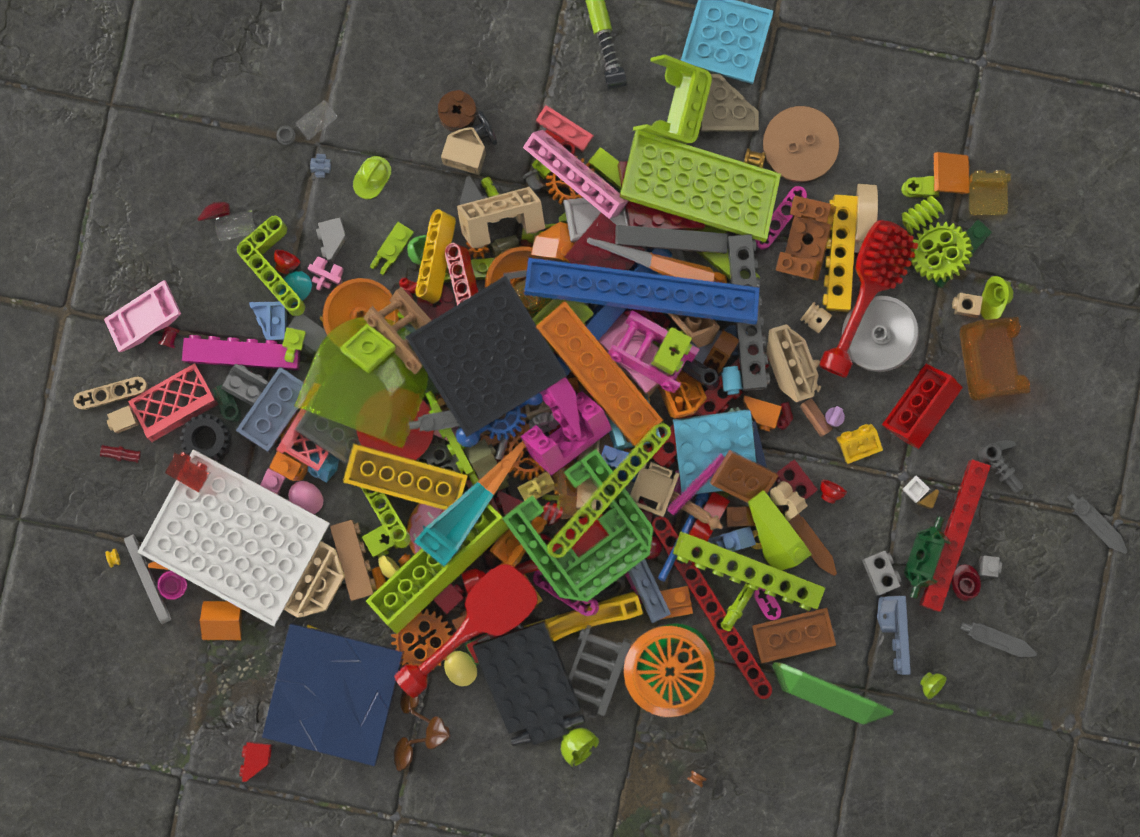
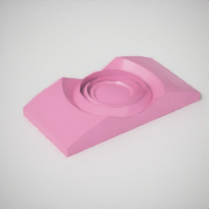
(143, 317)
(614, 336)

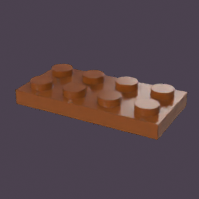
(793, 635)

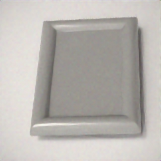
(581, 215)

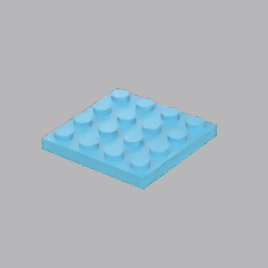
(727, 38)
(705, 437)

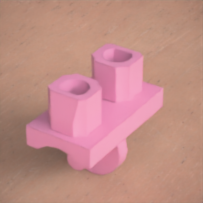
(318, 269)

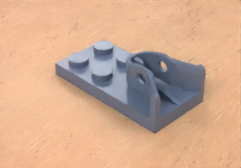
(272, 410)
(896, 622)

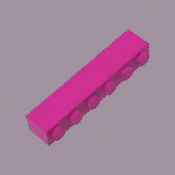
(231, 352)

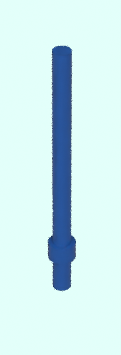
(701, 499)

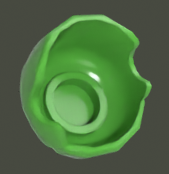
(416, 249)

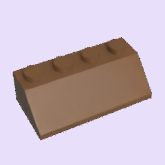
(699, 329)

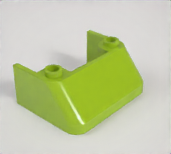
(688, 100)

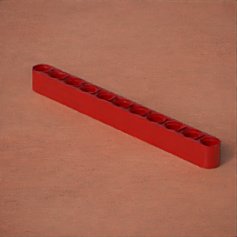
(713, 617)

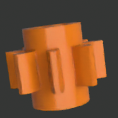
(480, 253)

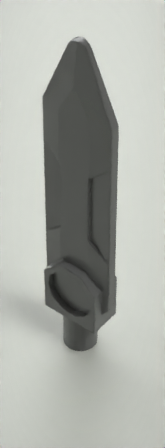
(434, 421)
(1097, 523)
(998, 639)

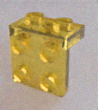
(988, 192)

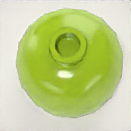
(577, 745)

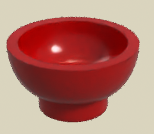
(285, 261)
(831, 491)

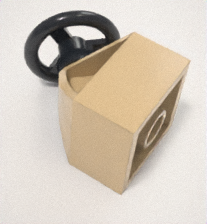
(465, 149)

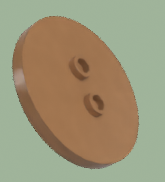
(801, 144)

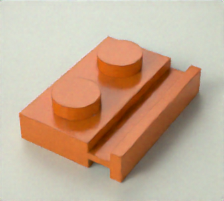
(677, 601)

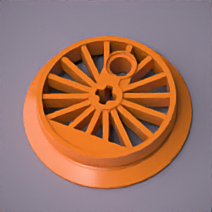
(646, 695)

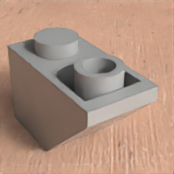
(333, 237)

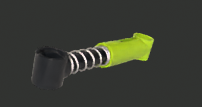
(602, 27)

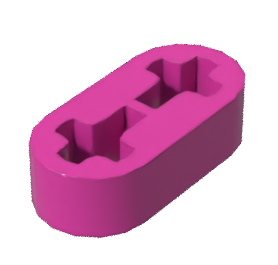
(763, 606)

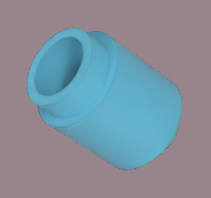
(731, 380)

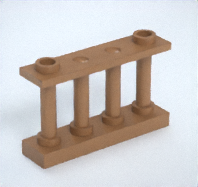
(412, 314)

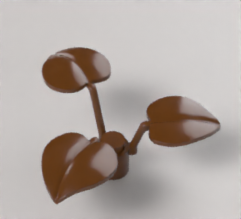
(435, 733)

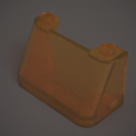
(991, 359)

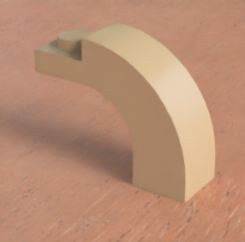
(866, 212)

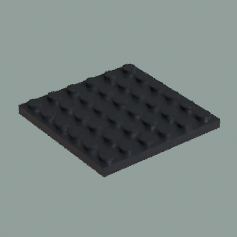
(486, 356)

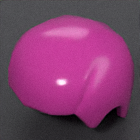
(171, 585)

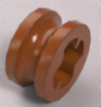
(697, 778)

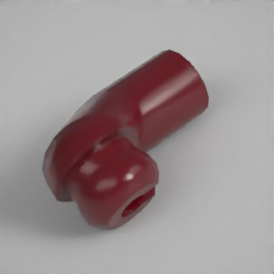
(786, 416)

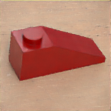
(715, 506)

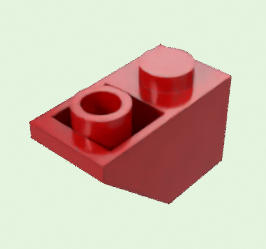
(256, 758)

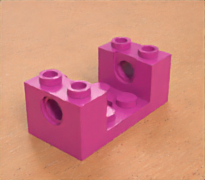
(555, 451)

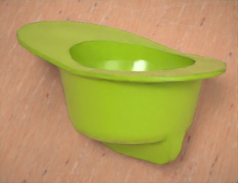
(371, 177)
(995, 297)

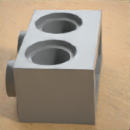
(877, 574)

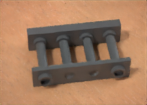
(613, 666)

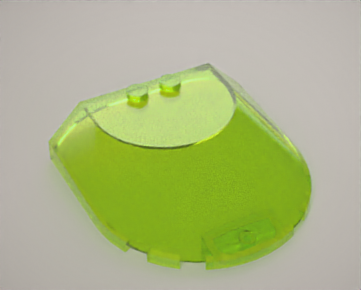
(371, 402)

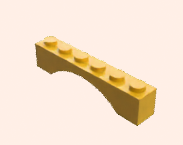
(610, 610)

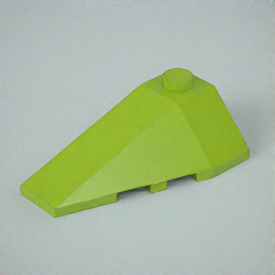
(778, 539)

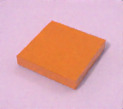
(951, 173)

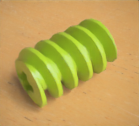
(921, 213)

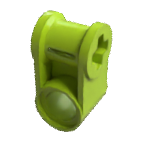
(923, 187)

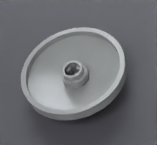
(885, 335)

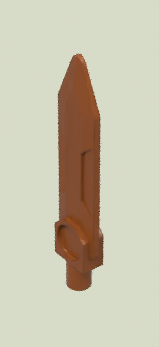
(818, 550)

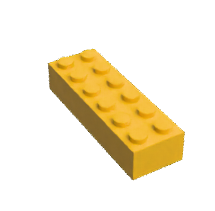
(403, 477)

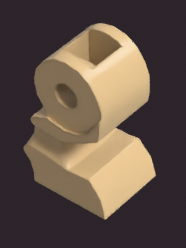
(784, 495)

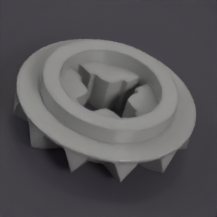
(544, 421)

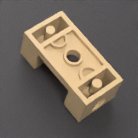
(518, 203)

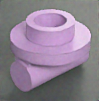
(835, 416)

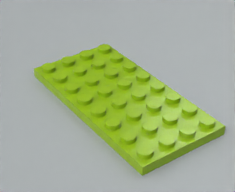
(700, 185)

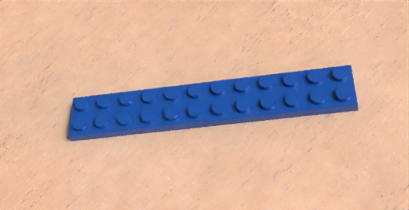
(642, 291)

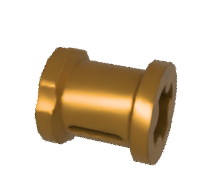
(761, 156)

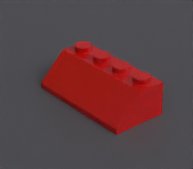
(922, 405)

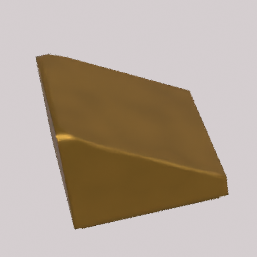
(929, 500)

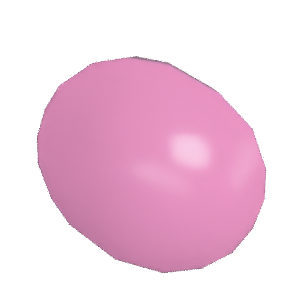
(306, 496)

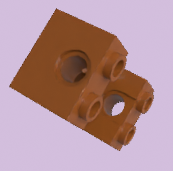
(809, 218)

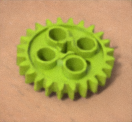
(946, 266)

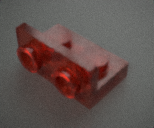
(188, 472)

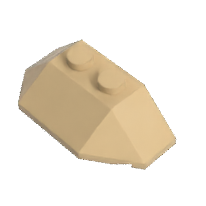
(791, 363)
(317, 583)

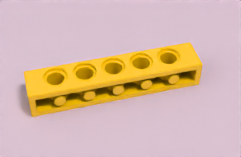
(843, 302)

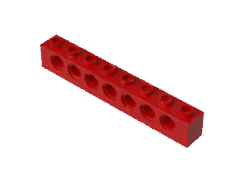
(720, 405)
(956, 532)

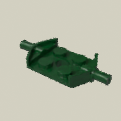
(921, 571)

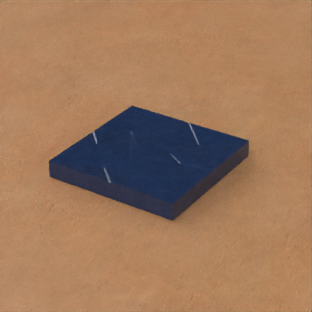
(332, 694)

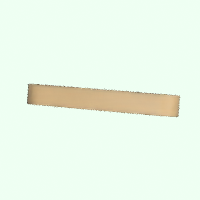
(110, 393)

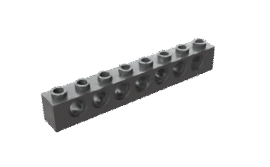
(750, 381)

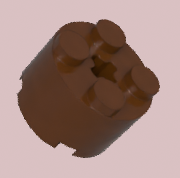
(460, 101)

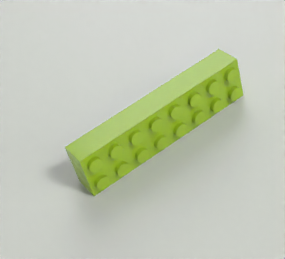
(425, 578)

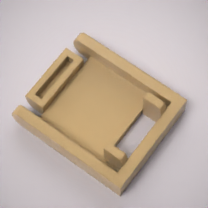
(654, 485)

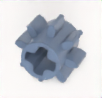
(320, 165)

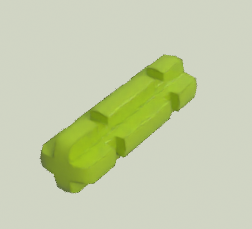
(490, 189)

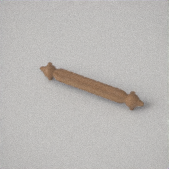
(698, 513)

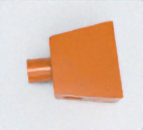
(289, 466)

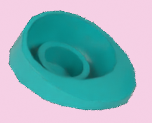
(299, 283)

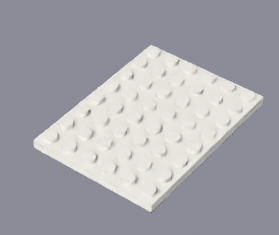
(235, 540)

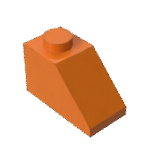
(762, 413)

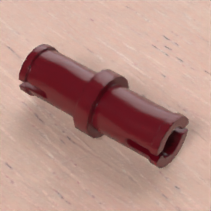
(120, 453)

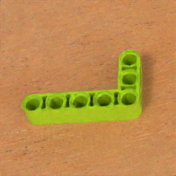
(266, 270)
(387, 513)

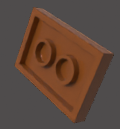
(742, 477)

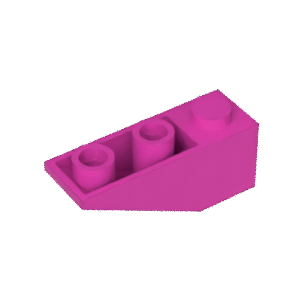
(563, 404)

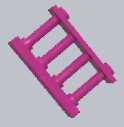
(652, 333)

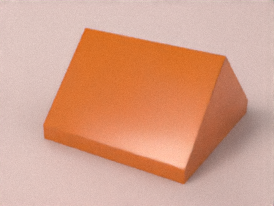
(220, 621)

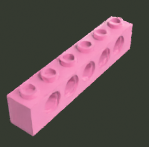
(575, 173)

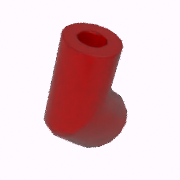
(408, 285)

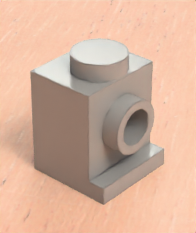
(989, 566)

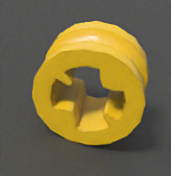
(113, 558)

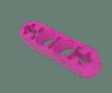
(780, 217)
(580, 608)

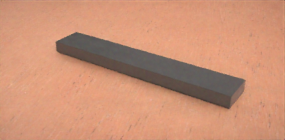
(671, 239)

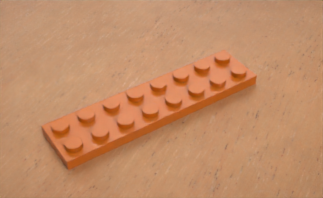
(598, 373)

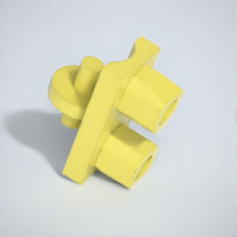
(537, 486)

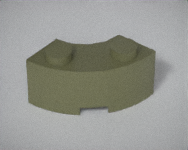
(483, 460)

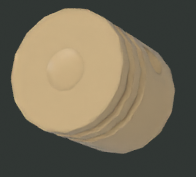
(811, 317)

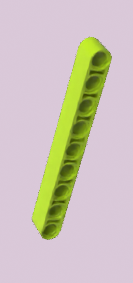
(617, 486)

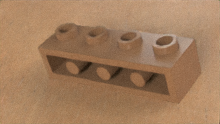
(352, 559)

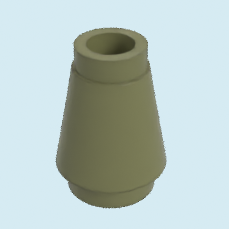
(503, 244)

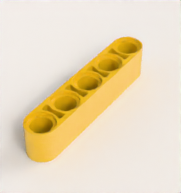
(434, 260)

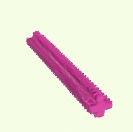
(695, 486)

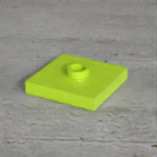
(368, 348)

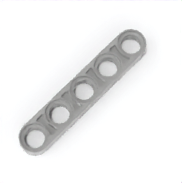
(147, 579)

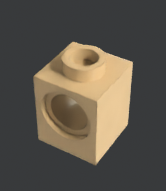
(975, 302)
(122, 419)

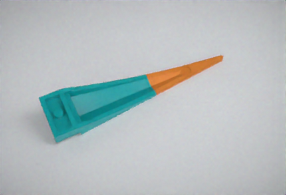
(450, 529)

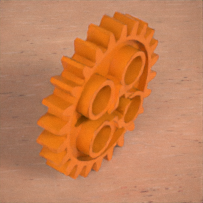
(413, 627)

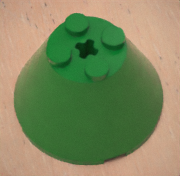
(683, 656)

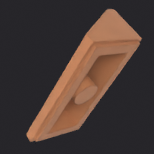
(815, 417)

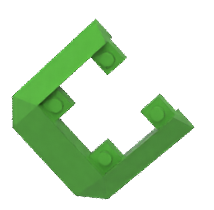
(607, 560)
(828, 695)

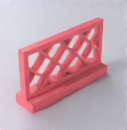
(178, 417)
(291, 438)

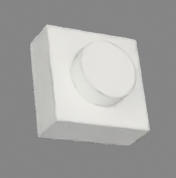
(916, 489)

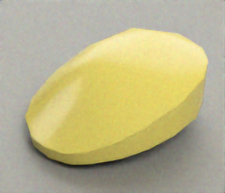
(388, 566)
(460, 668)

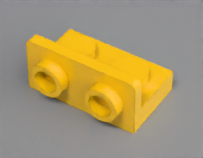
(859, 443)

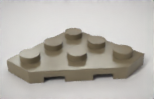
(727, 109)

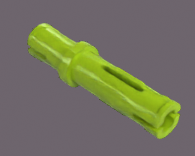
(735, 611)

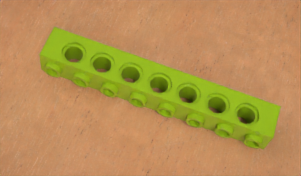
(812, 592)

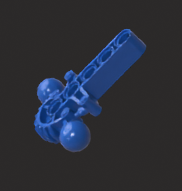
(500, 426)

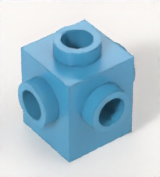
(327, 469)

